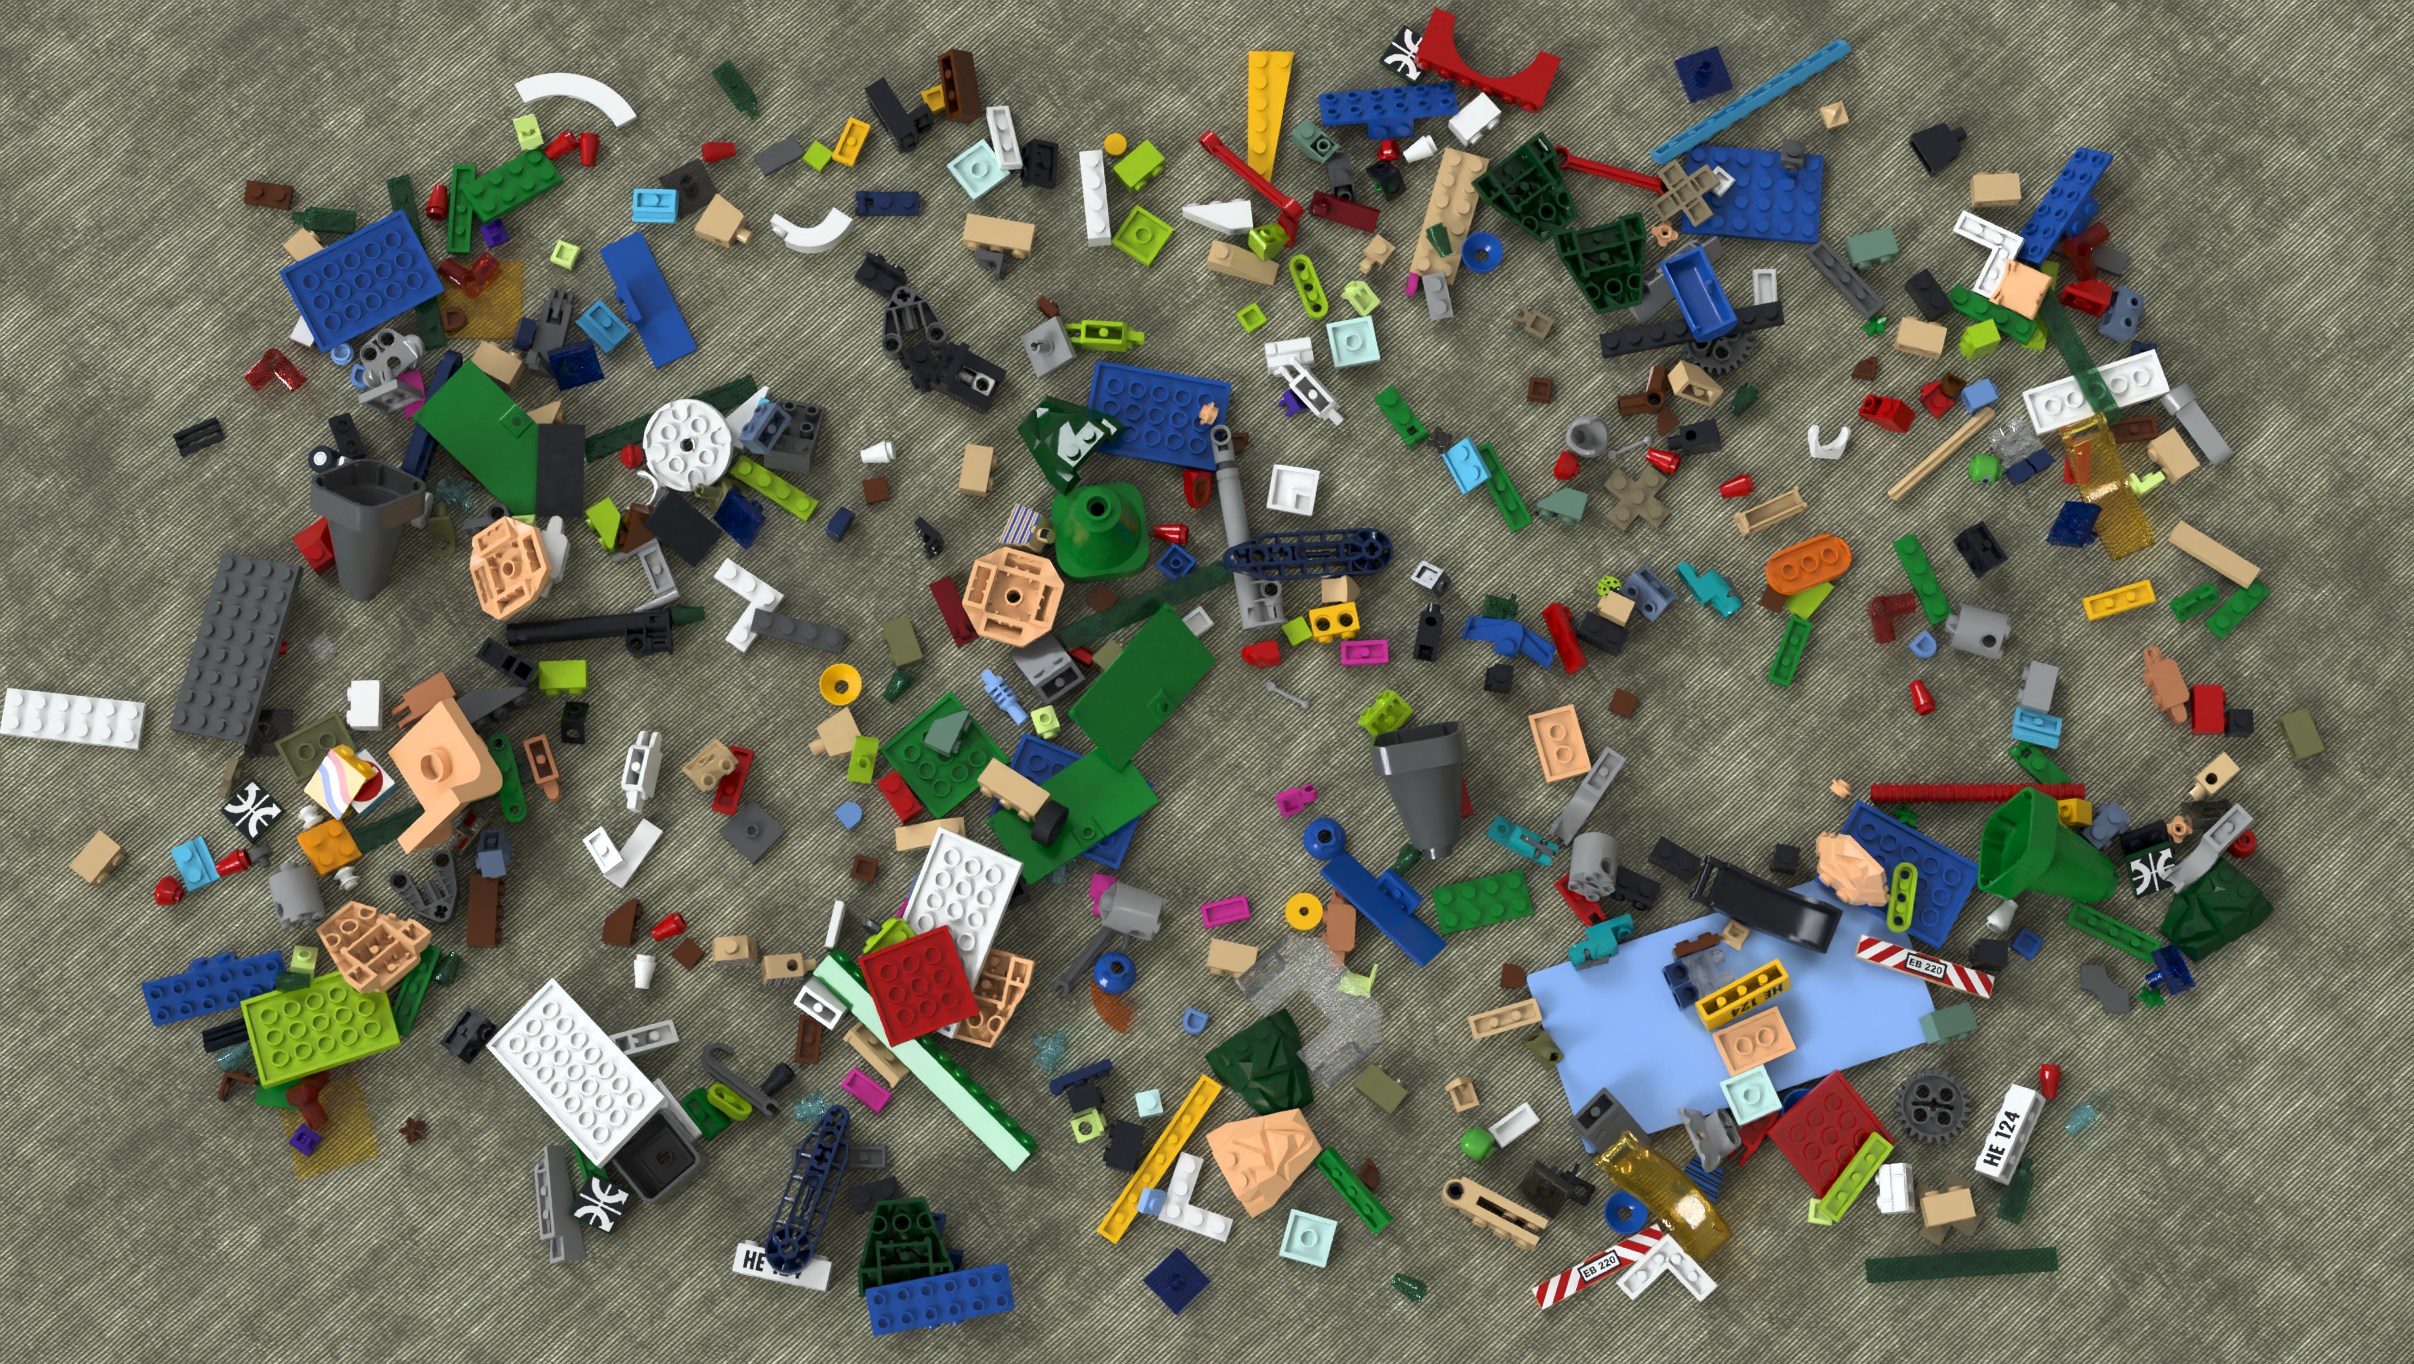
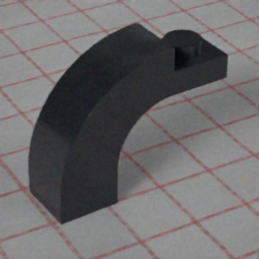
(508, 662)

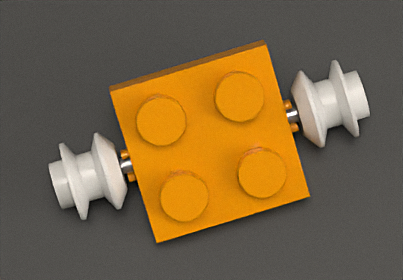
(329, 847)

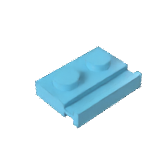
(655, 206)
(1467, 465)
(2036, 727)
(195, 864)

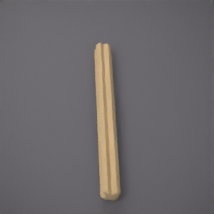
(1941, 453)

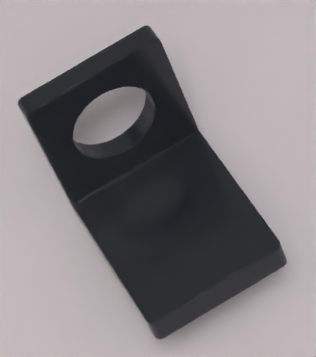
(1385, 174)
(574, 718)
(1575, 1181)

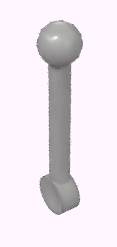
(1612, 454)
(1271, 687)

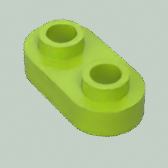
(729, 1102)

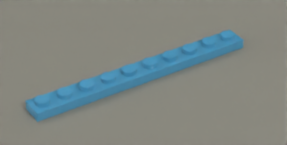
(1757, 98)

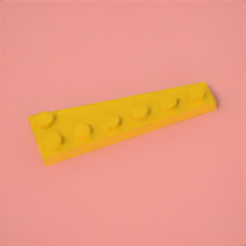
(1266, 100)

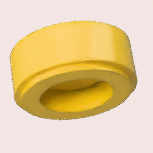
(1115, 145)

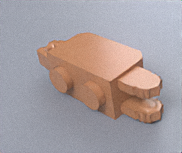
(2166, 685)
(1340, 925)

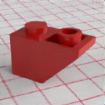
(1887, 413)

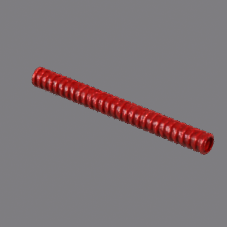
(1970, 793)

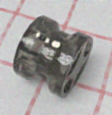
(1439, 440)

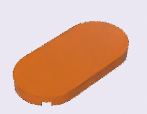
(1808, 564)

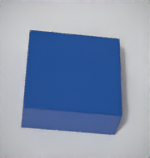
(2026, 943)

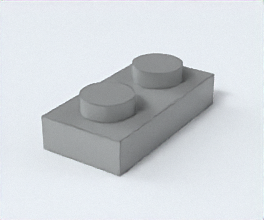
(1437, 296)

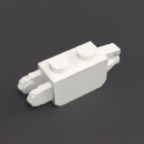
(1312, 392)
(558, 550)
(642, 770)

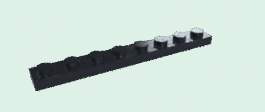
(1678, 331)

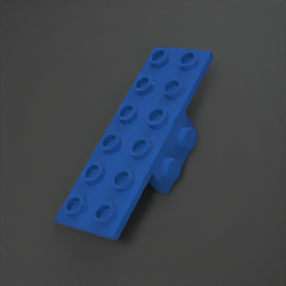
(1388, 110)
(2066, 206)
(647, 300)
(1387, 904)
(211, 986)
(940, 1299)

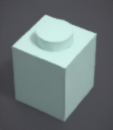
(1149, 1104)

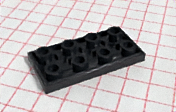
(560, 470)

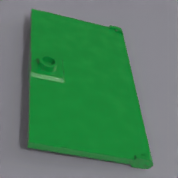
(486, 435)
(1142, 686)
(1098, 805)

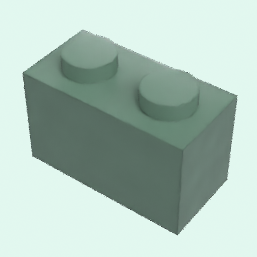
(1871, 248)
(1948, 1024)

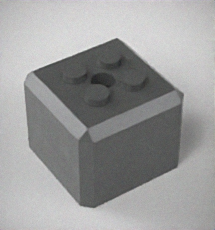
(640, 1158)

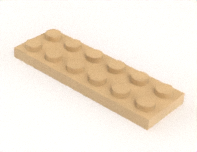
(1453, 206)

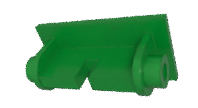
(2195, 601)

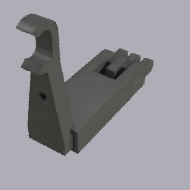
(551, 332)

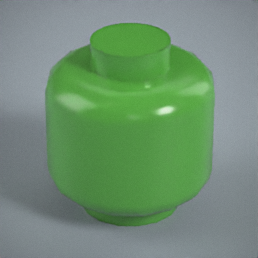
(1477, 1144)

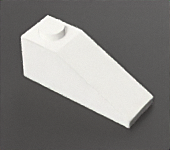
(743, 415)
(646, 1038)

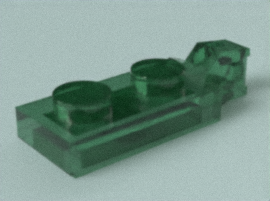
(736, 88)
(326, 220)
(2016, 1193)

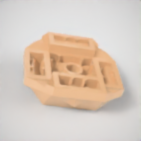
(509, 567)
(1008, 573)

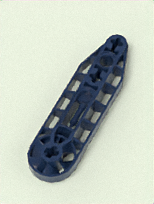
(422, 443)
(1295, 554)
(814, 1177)

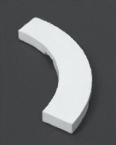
(579, 88)

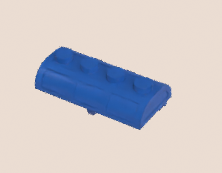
(1699, 295)

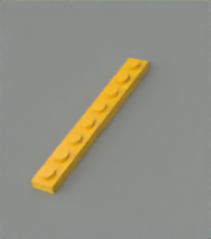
(1160, 1158)

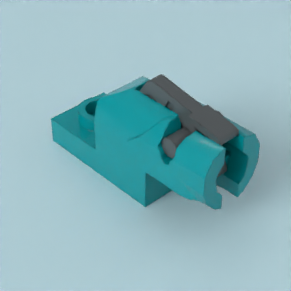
(1711, 588)
(1522, 841)
(1600, 942)

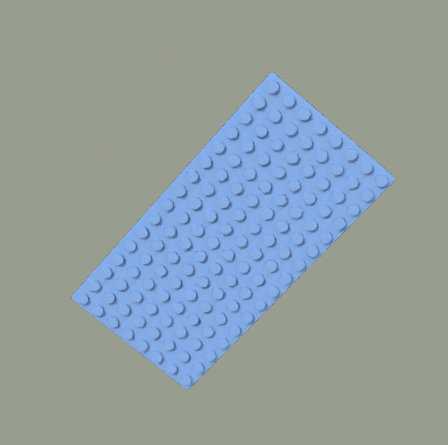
(1630, 1037)

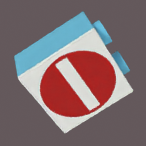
(374, 790)

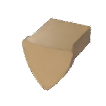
(1339, 590)
(1462, 1094)

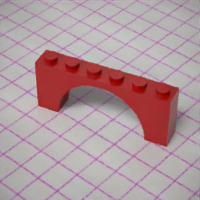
(1523, 89)

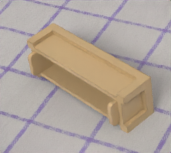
(1770, 512)
(1504, 1019)
(877, 1054)

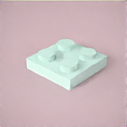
(977, 170)
(1353, 342)
(1750, 1095)
(1308, 1238)

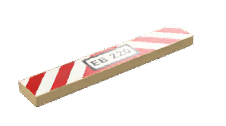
(1924, 967)
(1596, 1268)

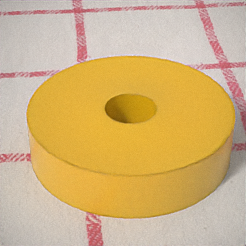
(1300, 922)

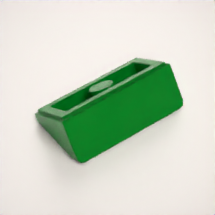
(704, 1114)

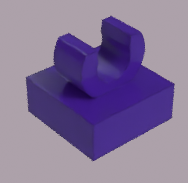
(495, 234)
(1294, 402)
(305, 1140)

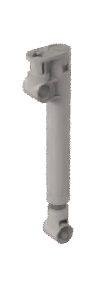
(1254, 604)

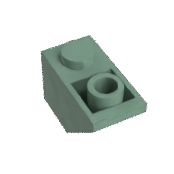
(1313, 142)
(1563, 505)
(946, 732)

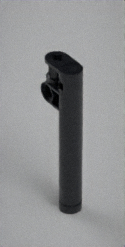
(648, 627)

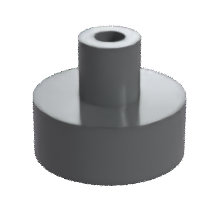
(261, 855)

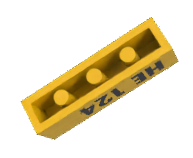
(1743, 995)

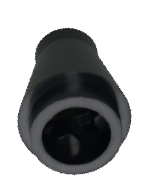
(779, 1078)

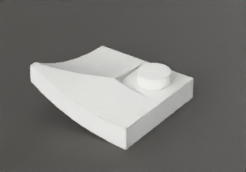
(1292, 490)

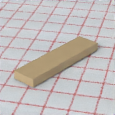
(2214, 554)

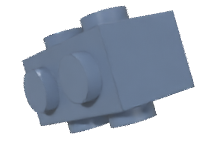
(2122, 315)
(764, 428)
(1648, 593)
(2110, 820)
(493, 853)

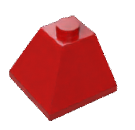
(2087, 296)
(317, 546)

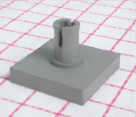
(1048, 347)
(390, 395)

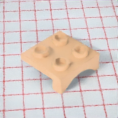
(2021, 289)

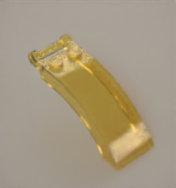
(2103, 482)
(1667, 1194)

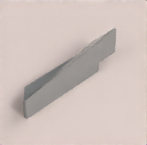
(1655, 286)
(553, 1205)

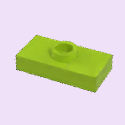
(862, 759)

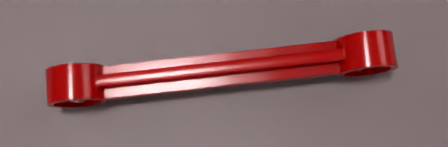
(1610, 172)
(1288, 206)

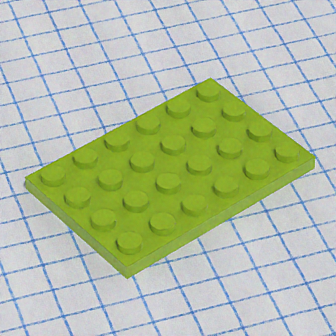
(317, 1028)

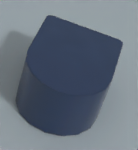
(523, 334)
(840, 524)

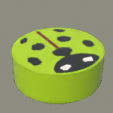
(1608, 583)

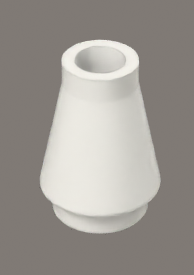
(1420, 149)
(879, 453)
(2001, 917)
(644, 969)

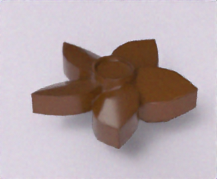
(413, 1130)

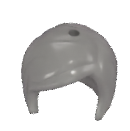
(1593, 434)

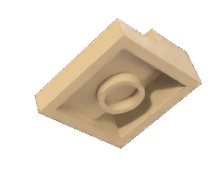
(710, 766)

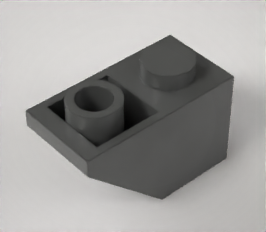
(1341, 176)

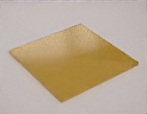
(495, 310)
(345, 1135)

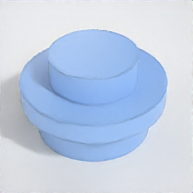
(342, 354)

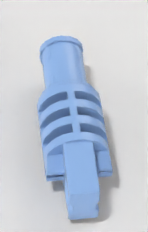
(1004, 697)

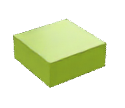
(818, 156)
(1251, 318)
(1297, 631)

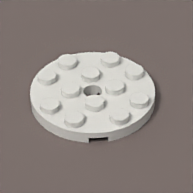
(710, 440)

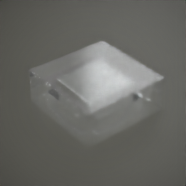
(321, 648)

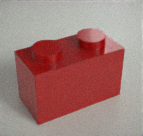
(2207, 710)
(900, 797)

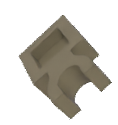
(1536, 324)
(232, 773)

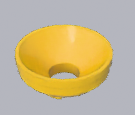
(837, 673)

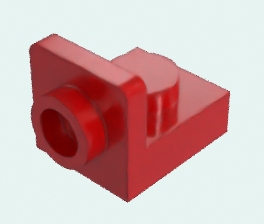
(1935, 400)
(1081, 655)

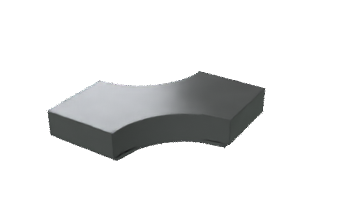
(2095, 980)

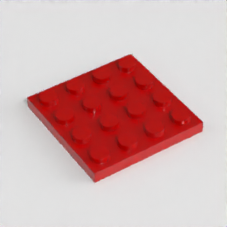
(918, 986)
(1825, 1131)

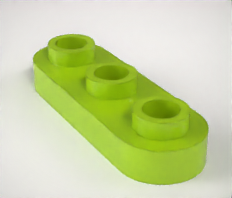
(1304, 278)
(1902, 887)

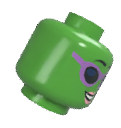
(1985, 469)

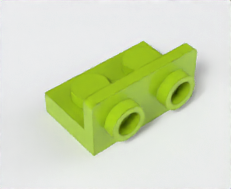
(1386, 713)
(893, 932)

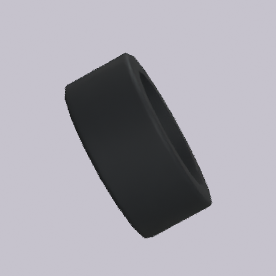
(1049, 823)

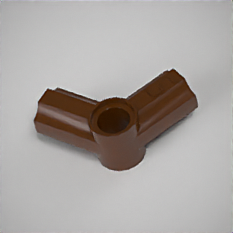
(1638, 403)

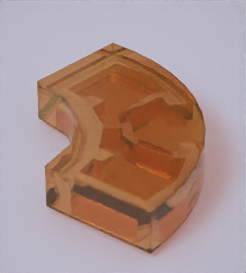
(1109, 1008)

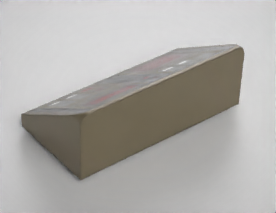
(467, 832)

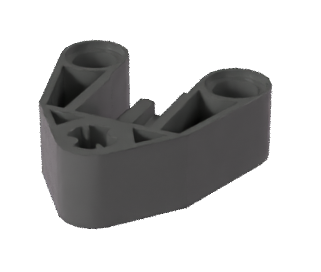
(930, 321)
(450, 883)

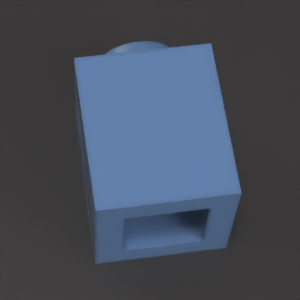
(1979, 396)

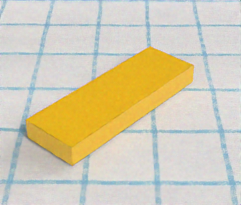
(2119, 600)

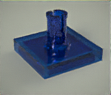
(1703, 75)
(575, 364)
(740, 517)
(2075, 525)
(2170, 970)
(1176, 1281)

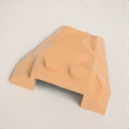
(1850, 871)
(372, 947)
(997, 995)
(1264, 1156)

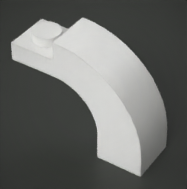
(816, 239)

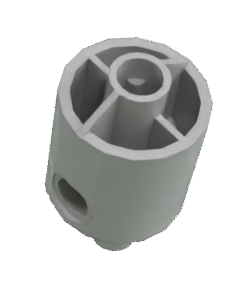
(1978, 631)
(1594, 865)
(296, 895)
(1131, 910)

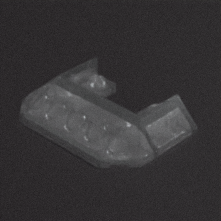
(1331, 989)

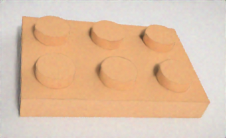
(1559, 744)
(1753, 1041)

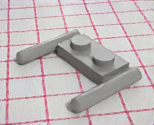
(657, 571)

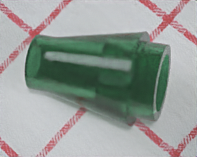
(1439, 239)
(1744, 399)
(685, 614)
(898, 686)
(1407, 859)
(447, 970)
(291, 981)
(1410, 1287)

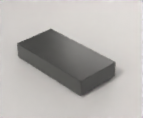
(779, 155)

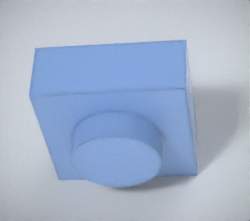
(1151, 1201)

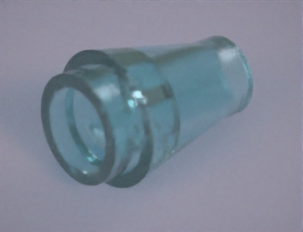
(232, 1056)
(2080, 1118)

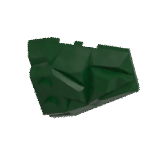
(1529, 189)
(1606, 261)
(1065, 436)
(2214, 911)
(1264, 1065)
(902, 1244)

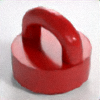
(1390, 149)
(632, 457)

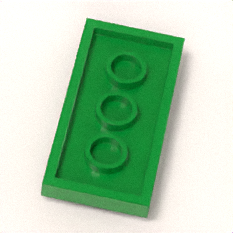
(512, 185)
(1482, 902)

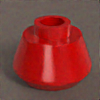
(1566, 466)
(2241, 849)
(168, 892)

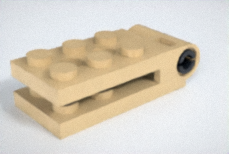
(1471, 1192)

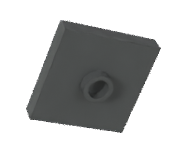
(752, 832)

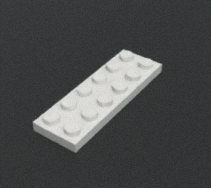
(2063, 403)
(73, 719)

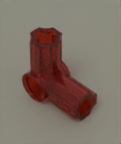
(2080, 250)
(461, 276)
(284, 370)
(1882, 622)
(305, 1097)

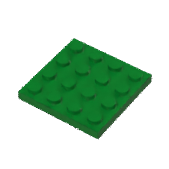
(933, 777)

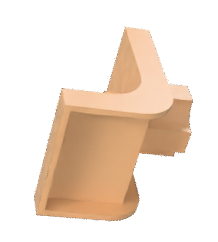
(446, 771)

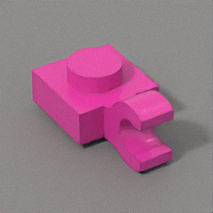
(1293, 800)
(1098, 886)

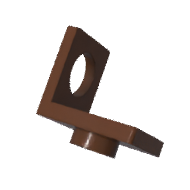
(227, 1079)

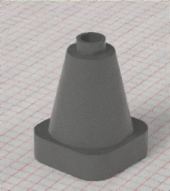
(366, 519)
(1425, 781)

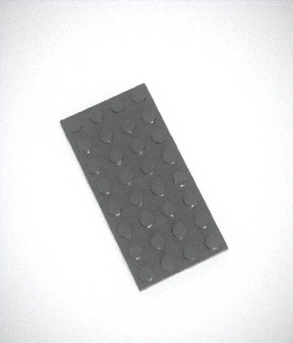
(236, 648)

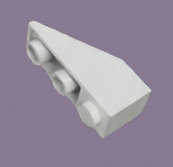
(1228, 218)

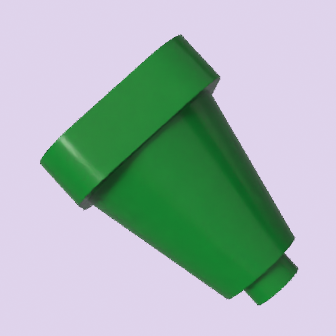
(1103, 545)
(2036, 852)

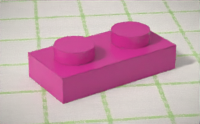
(1364, 652)

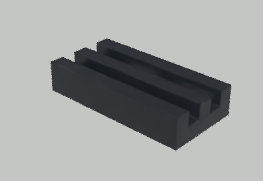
(196, 428)
(225, 1035)

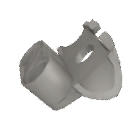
(407, 349)
(1717, 1132)

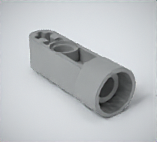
(2183, 405)

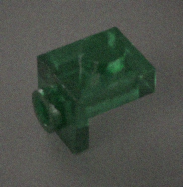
(1499, 607)

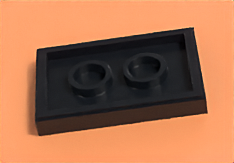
(681, 527)

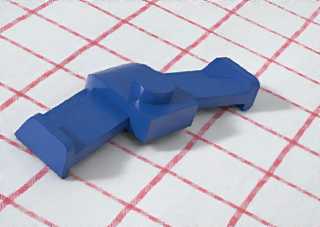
(1510, 638)

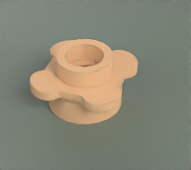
(1662, 239)
(1208, 414)
(1841, 788)
(2184, 829)

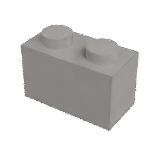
(2037, 687)

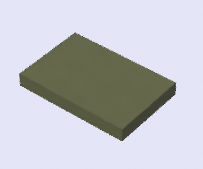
(308, 747)

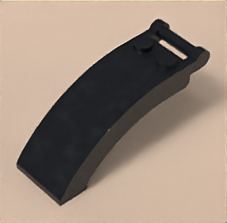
(1767, 906)

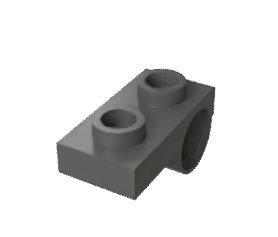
(476, 525)

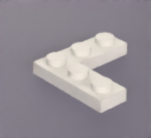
(2004, 246)
(752, 589)
(1177, 1208)
(1665, 1255)

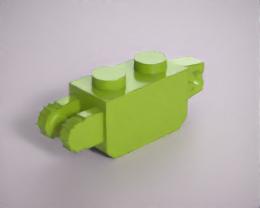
(1105, 335)

